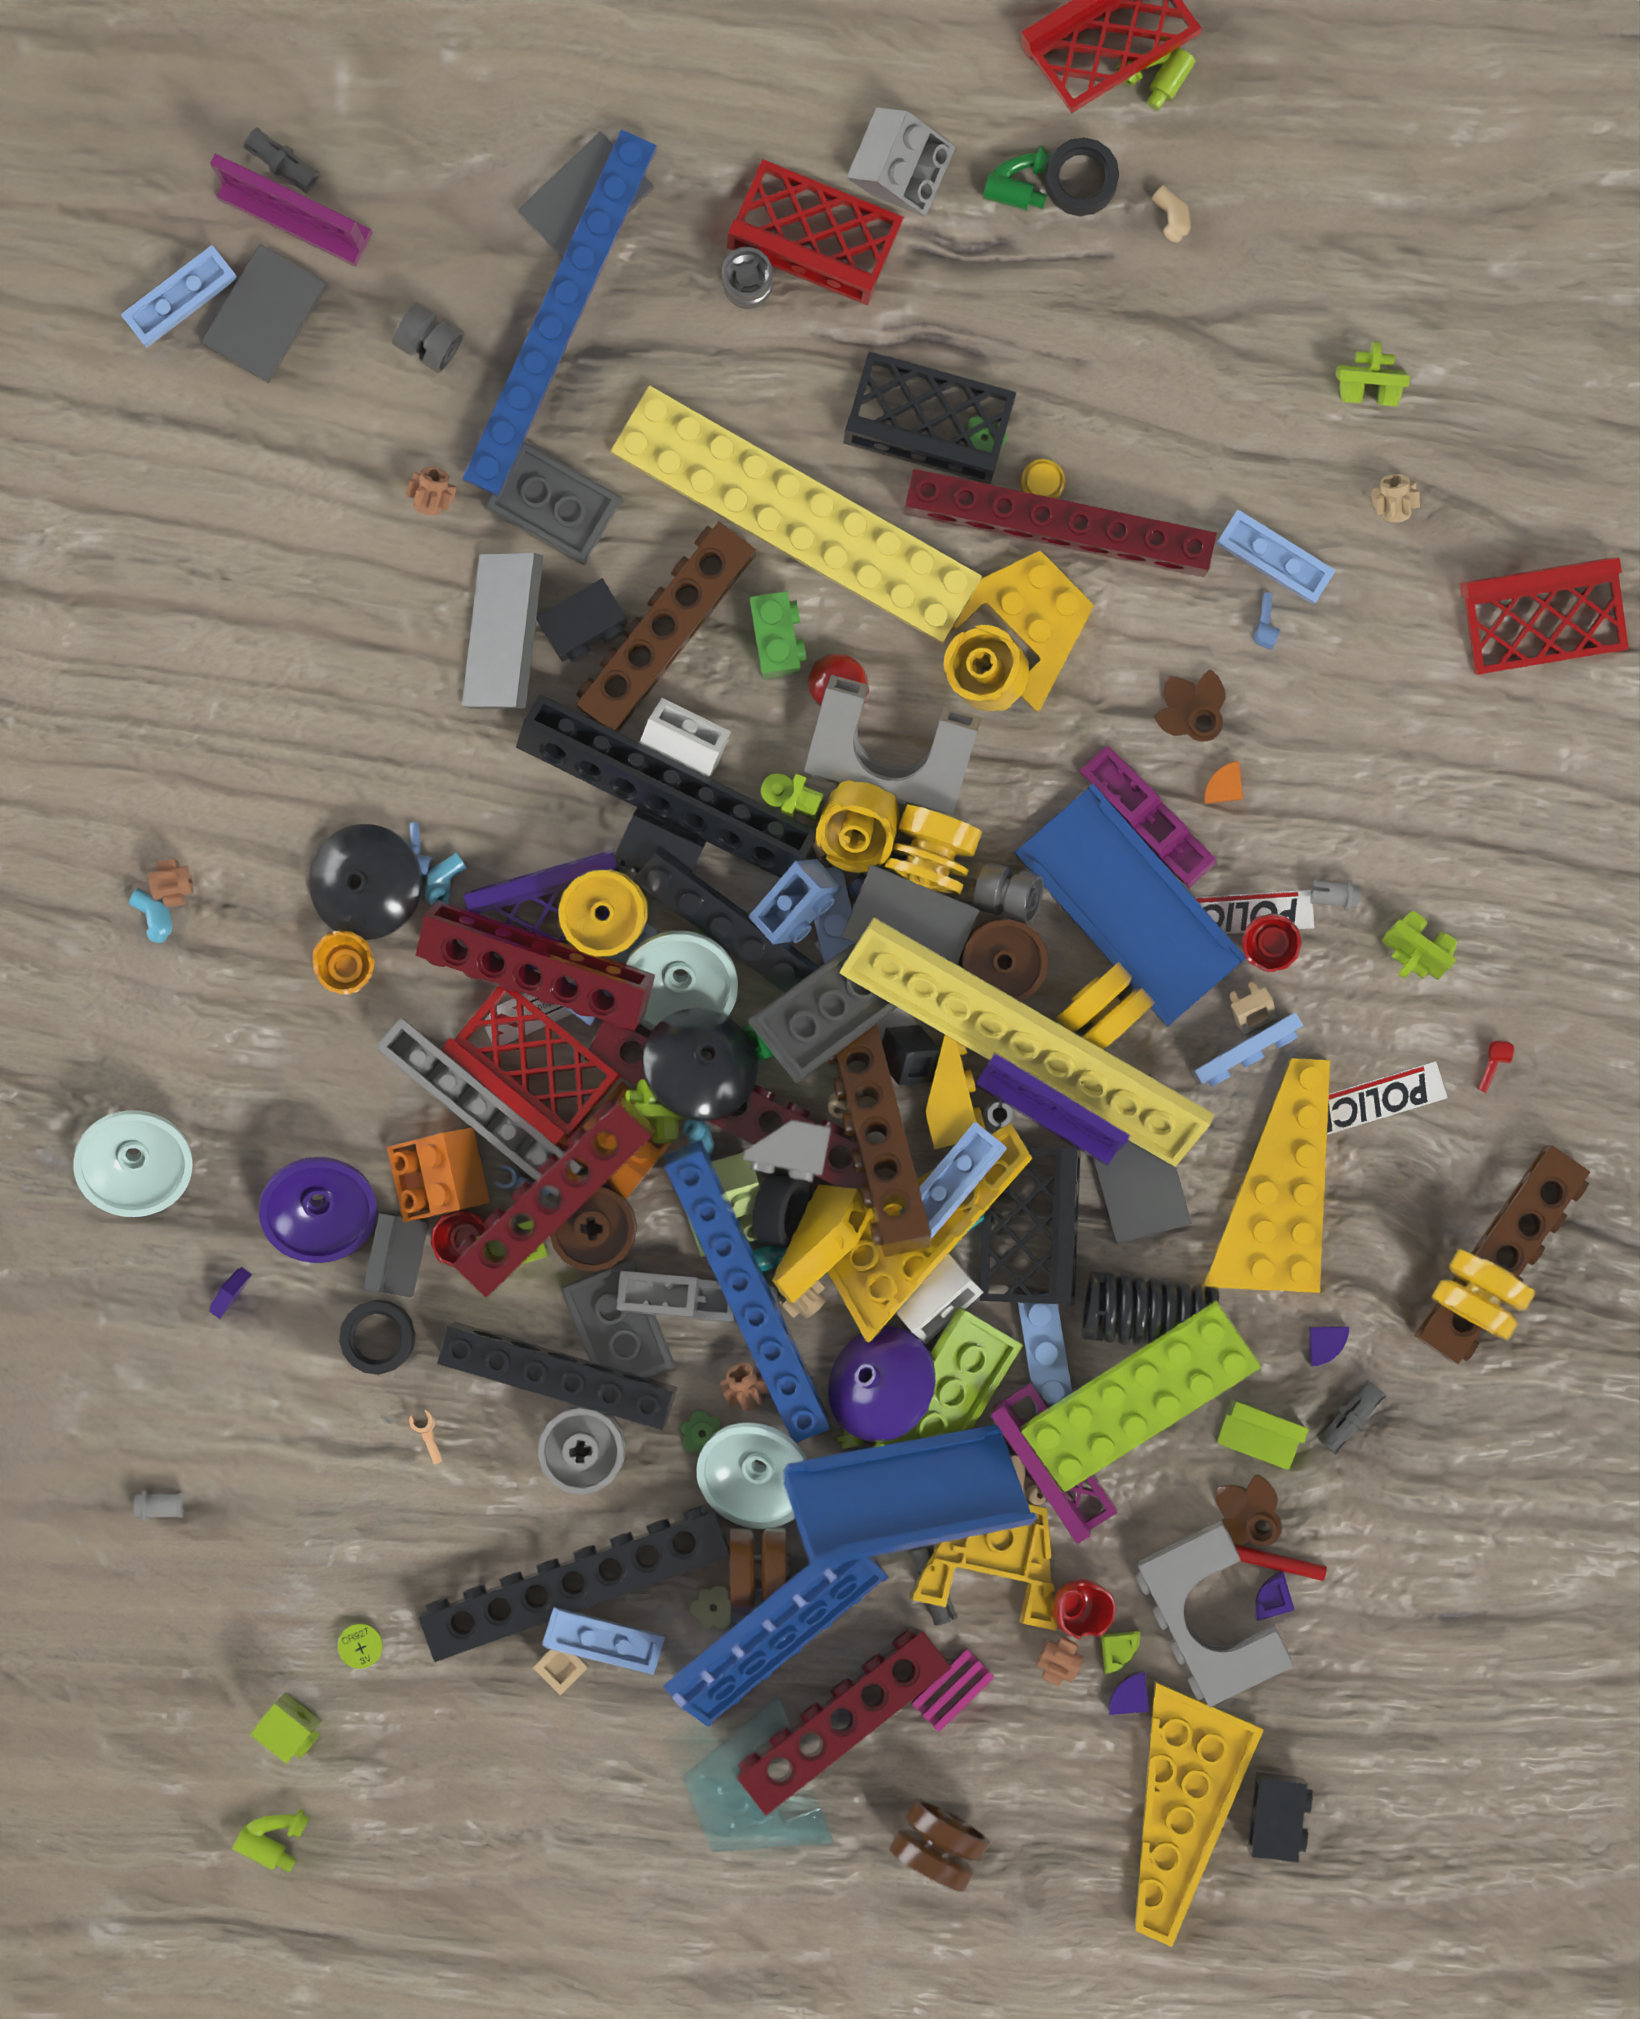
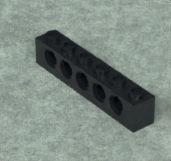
(557, 1375)

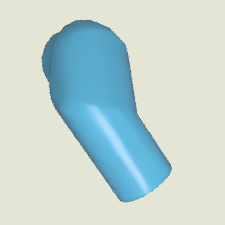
(440, 877)
(157, 915)
(698, 1131)

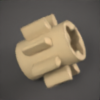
(1395, 498)
(807, 1304)

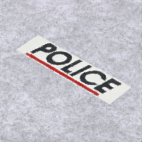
(1236, 912)
(1384, 1097)

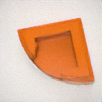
(1224, 785)

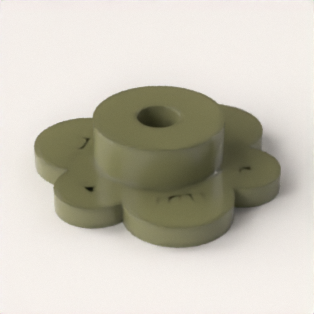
(701, 1608)

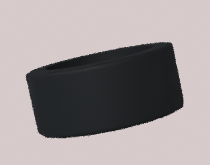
(1090, 148)
(780, 1208)
(348, 1343)

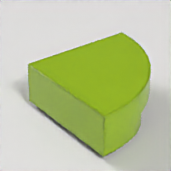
(1118, 1648)

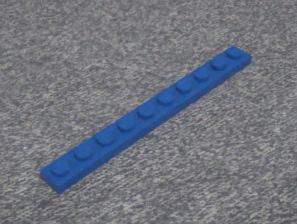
(559, 313)

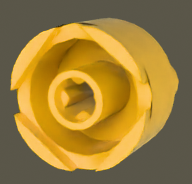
(979, 648)
(858, 826)

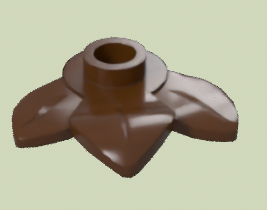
(1189, 702)
(1246, 1507)

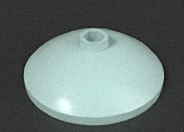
(709, 979)
(132, 1182)
(740, 1486)

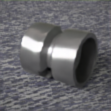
(747, 277)
(427, 337)
(1003, 891)

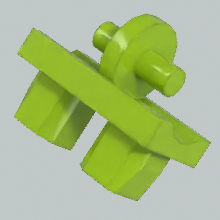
(1389, 381)
(792, 796)
(1416, 951)
(660, 1117)

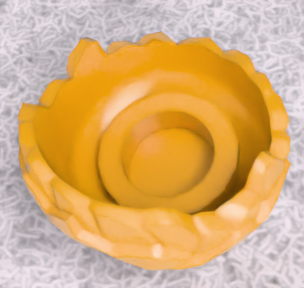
(343, 962)

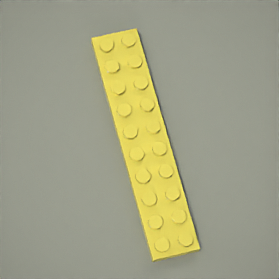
(796, 514)
(999, 1024)

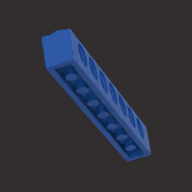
(747, 1291)

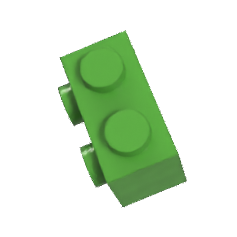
(775, 635)

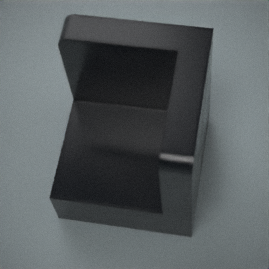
(910, 1054)

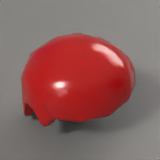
(837, 665)
(1271, 942)
(453, 1230)
(1083, 1608)

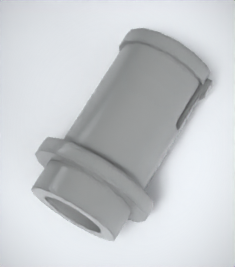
(1335, 894)
(988, 1119)
(158, 1505)

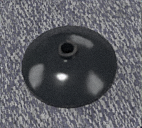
(388, 876)
(687, 1081)

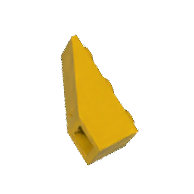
(949, 1102)
(824, 1236)

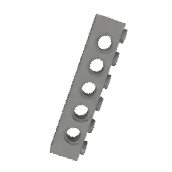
(469, 1099)

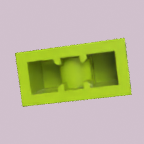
(287, 1729)

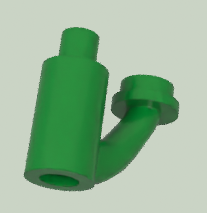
(1013, 192)

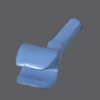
(1265, 634)
(424, 861)
(517, 1180)

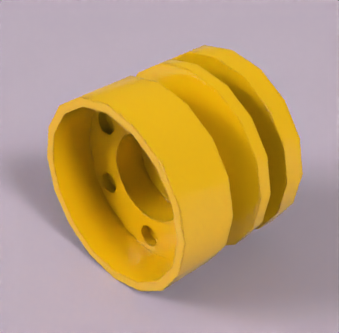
(933, 849)

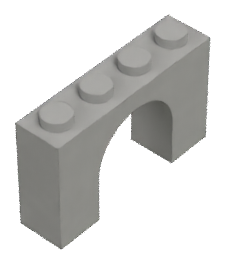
(839, 756)
(1216, 1669)

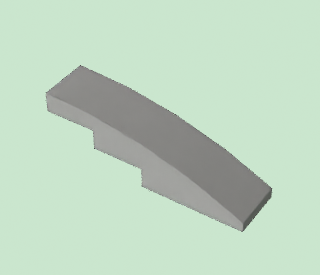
(675, 1297)

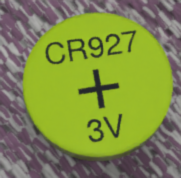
(360, 1646)

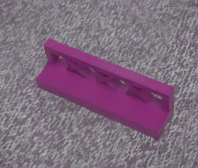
(1061, 1502)

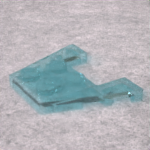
(727, 1810)

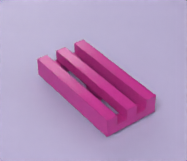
(929, 1713)

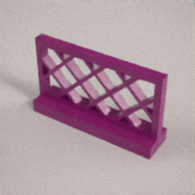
(290, 211)

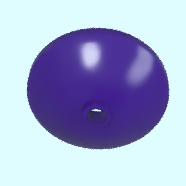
(318, 1228)
(897, 1391)

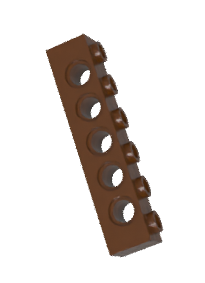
(615, 711)
(1570, 1183)
(911, 1228)

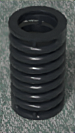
(1107, 1294)

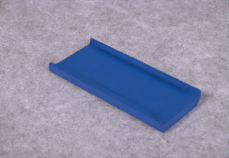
(1130, 904)
(905, 1495)
(771, 1636)

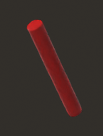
(1281, 1563)

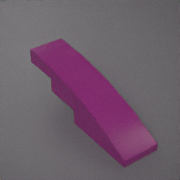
(1149, 816)

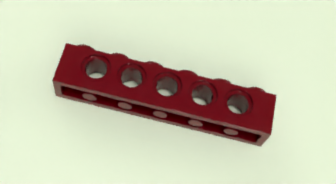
(554, 959)
(487, 1270)
(927, 1668)

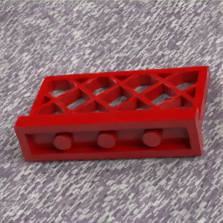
(1081, 14)
(806, 262)
(1539, 582)
(517, 1095)

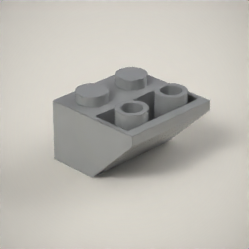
(901, 160)
(794, 1147)

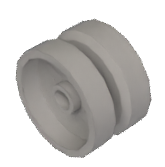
(574, 1471)

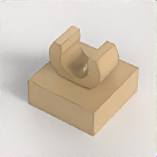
(1252, 1010)
(560, 1669)

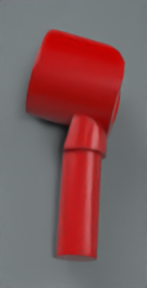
(1497, 1052)

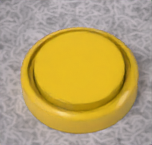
(1043, 478)

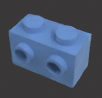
(795, 902)

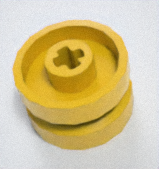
(586, 929)
(1103, 1008)
(1485, 1290)

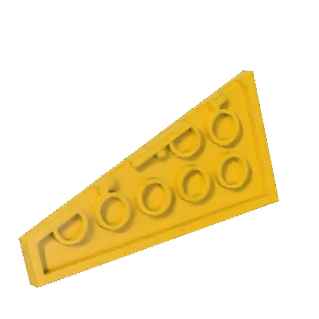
(1279, 1209)
(879, 1285)
(1190, 1786)

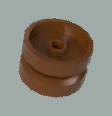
(1026, 957)
(606, 1248)
(756, 1571)
(939, 1845)

